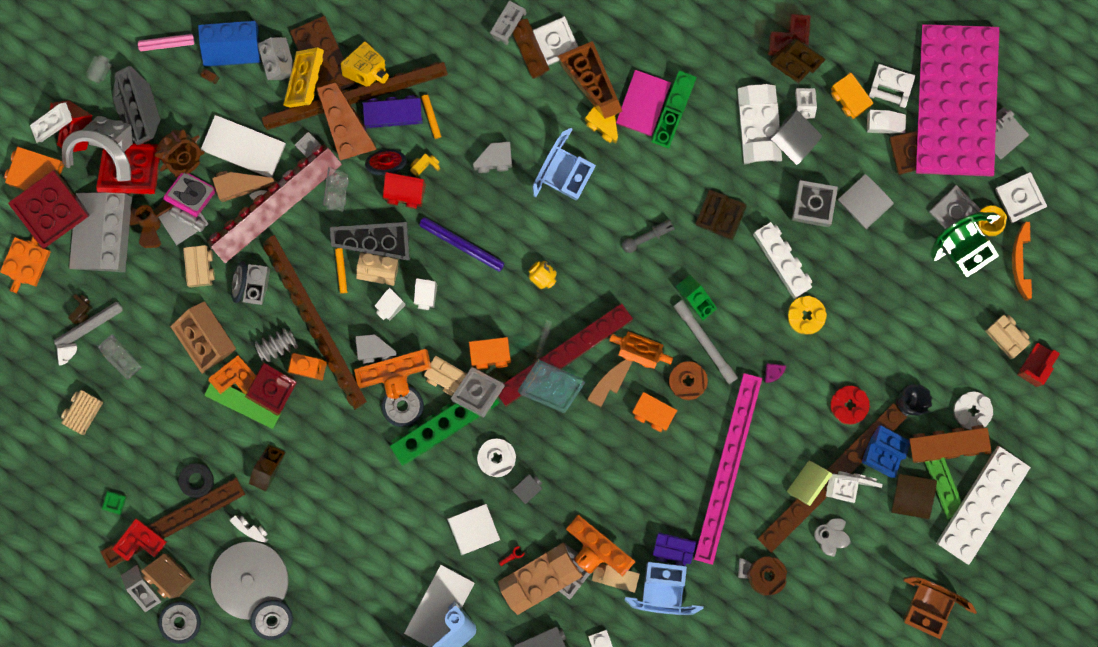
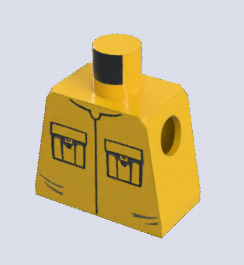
(364, 66)

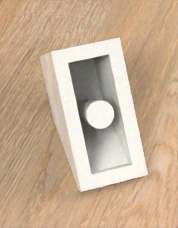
(886, 122)
(425, 294)
(389, 305)

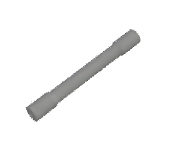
(687, 316)

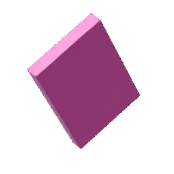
(643, 103)

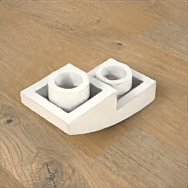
(254, 532)

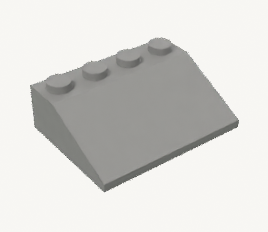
(102, 238)

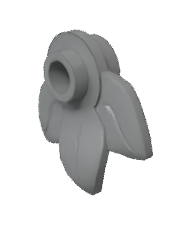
(835, 536)

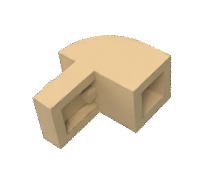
(608, 576)

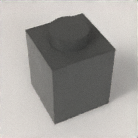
(528, 488)

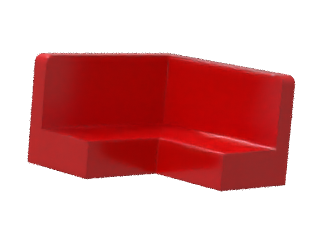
(80, 120)
(1038, 365)

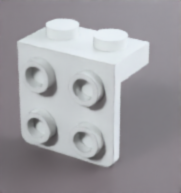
(845, 485)

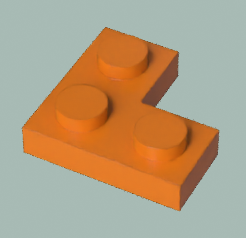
(233, 373)

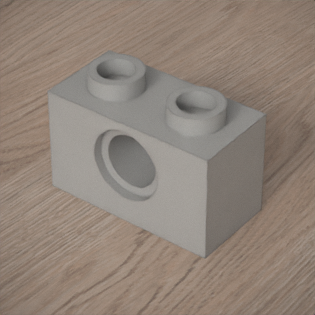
(276, 58)

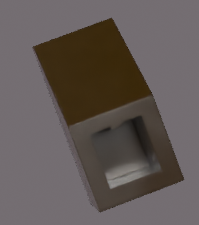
(266, 467)

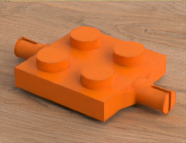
(25, 263)
(641, 350)

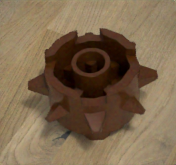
(179, 152)

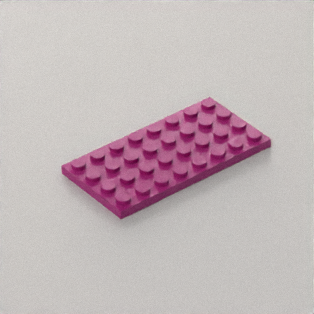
(957, 100)

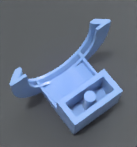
(563, 170)
(663, 590)

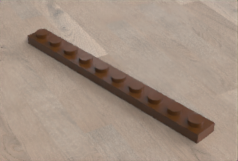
(357, 95)
(311, 317)
(847, 462)

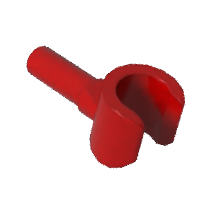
(511, 557)

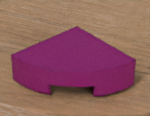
(774, 372)

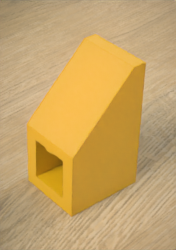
(607, 126)

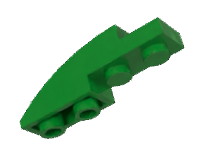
(674, 109)

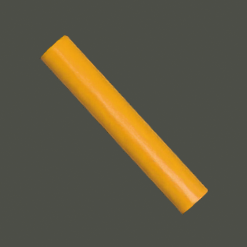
(431, 116)
(341, 270)

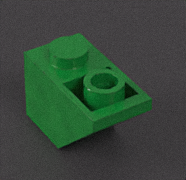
(696, 297)

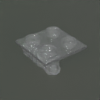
(335, 190)

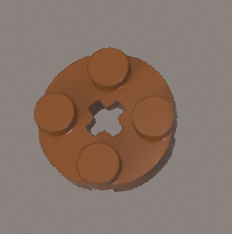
(681, 389)

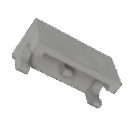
(507, 22)

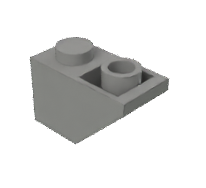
(494, 157)
(256, 284)
(372, 347)

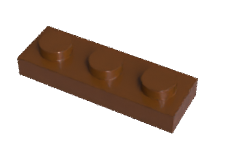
(530, 49)

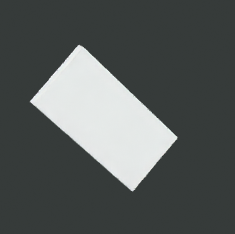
(243, 146)
(429, 619)

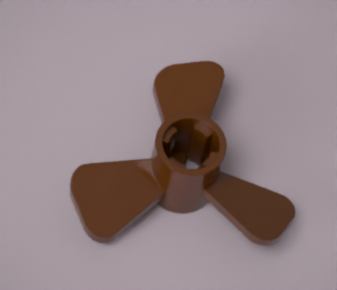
(149, 222)

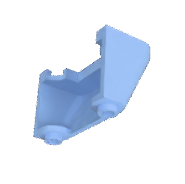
(461, 628)

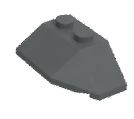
(135, 104)

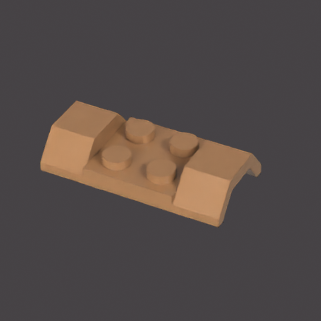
(539, 579)

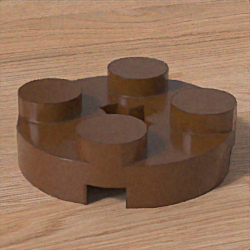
(777, 576)

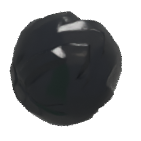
(914, 400)

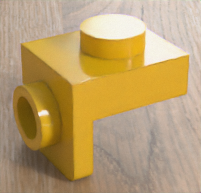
(420, 165)

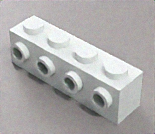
(782, 260)

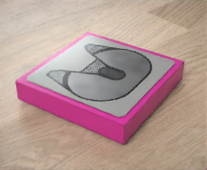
(190, 194)

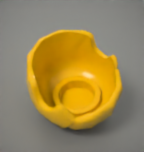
(997, 226)

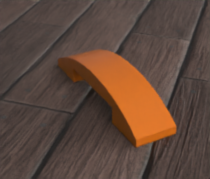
(1023, 285)

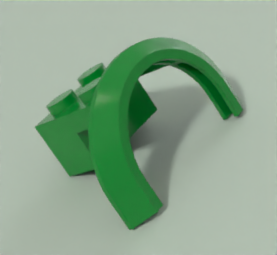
(966, 243)

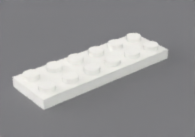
(983, 505)

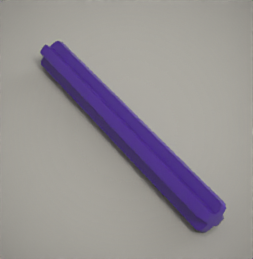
(461, 244)

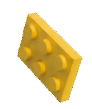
(303, 77)

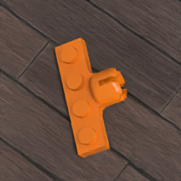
(393, 372)
(597, 549)

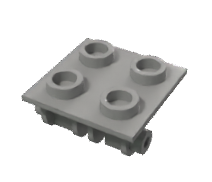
(1008, 133)

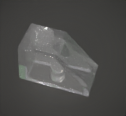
(119, 356)

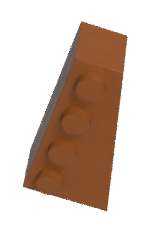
(345, 126)
(950, 444)

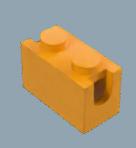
(851, 96)

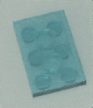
(551, 386)

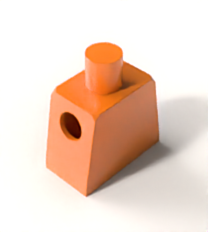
(307, 366)

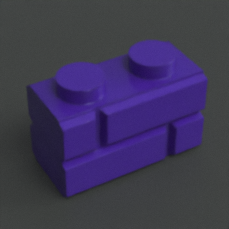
(673, 548)

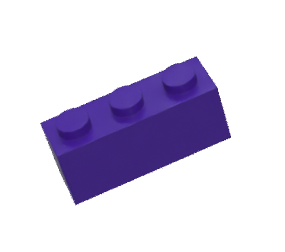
(392, 112)

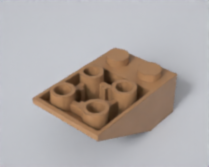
(167, 576)

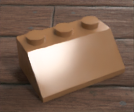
(203, 337)

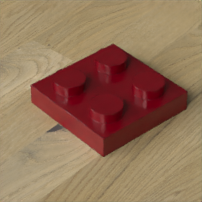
(270, 389)

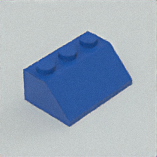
(229, 43)

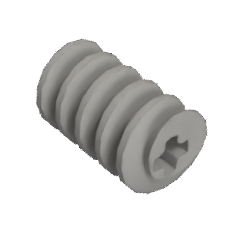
(276, 345)

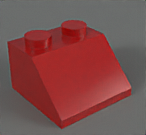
(404, 190)

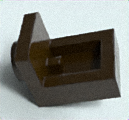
(79, 315)

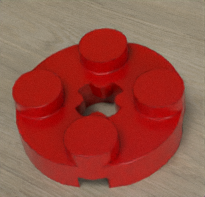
(842, 413)

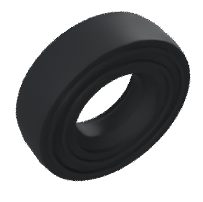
(184, 480)

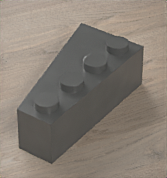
(377, 239)

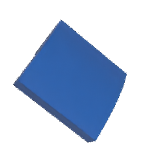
(886, 451)

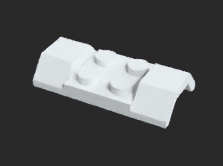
(759, 122)

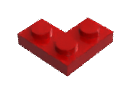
(139, 536)

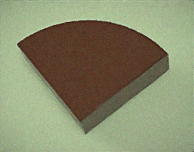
(213, 78)

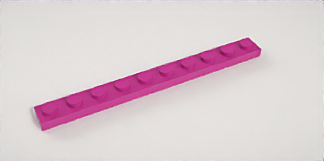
(728, 468)

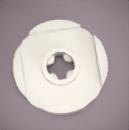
(965, 402)
(493, 468)

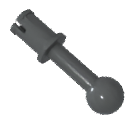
(629, 245)

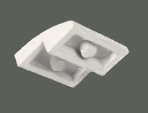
(473, 529)

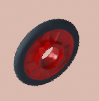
(394, 161)

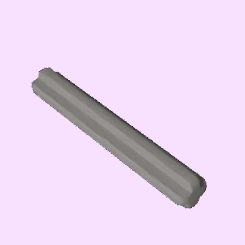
(89, 324)

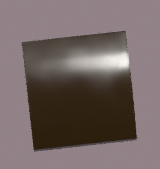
(797, 60)
(721, 215)
(914, 496)

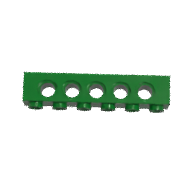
(406, 455)

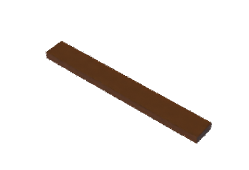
(185, 516)

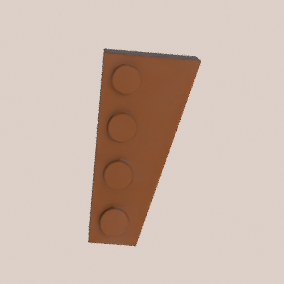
(590, 76)

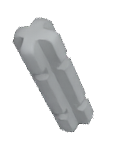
(187, 218)

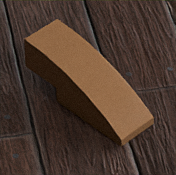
(610, 382)

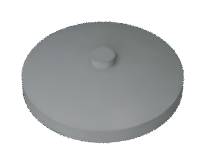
(247, 577)

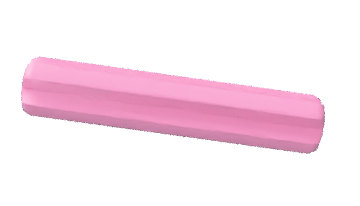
(166, 42)

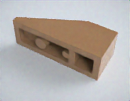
(234, 185)

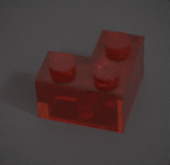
(798, 29)

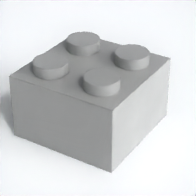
(814, 203)

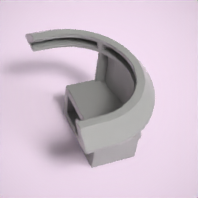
(106, 134)

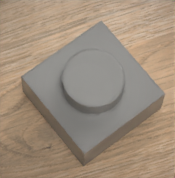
(307, 144)

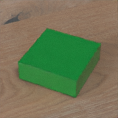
(114, 502)

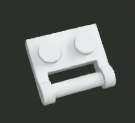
(893, 80)

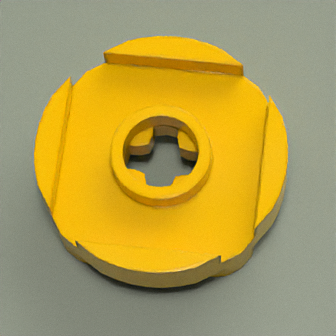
(806, 326)

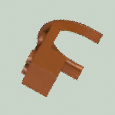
(932, 606)

